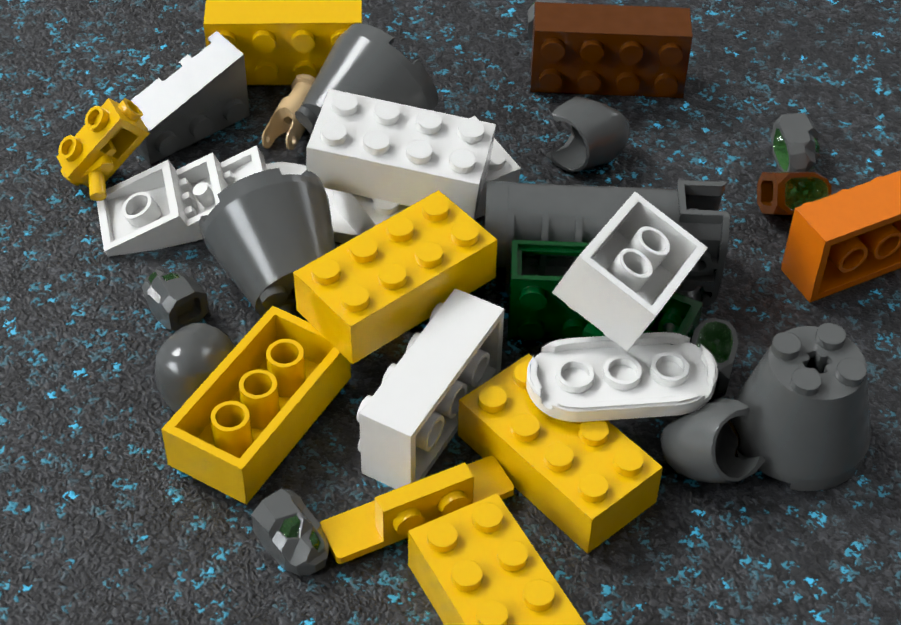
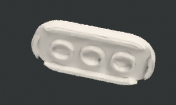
(602, 381)

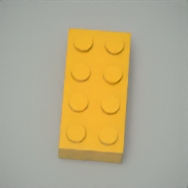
(281, 35)
(394, 275)
(255, 405)
(574, 472)
(485, 570)

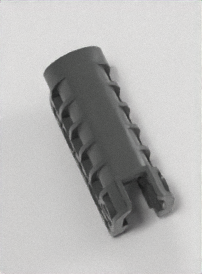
(581, 212)

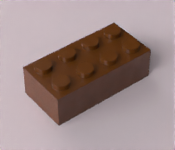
(610, 49)

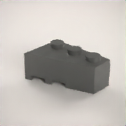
(194, 100)

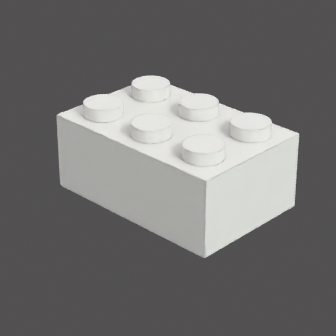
(629, 271)

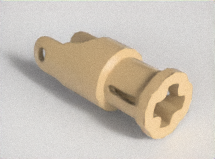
(284, 117)

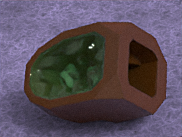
(787, 190)

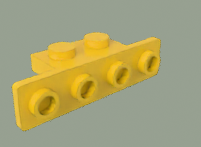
(412, 505)

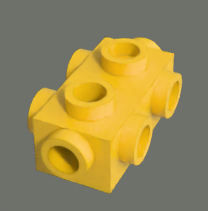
(102, 145)

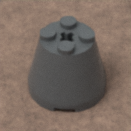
(370, 67)
(268, 231)
(807, 408)

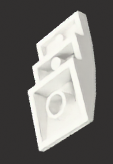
(166, 204)

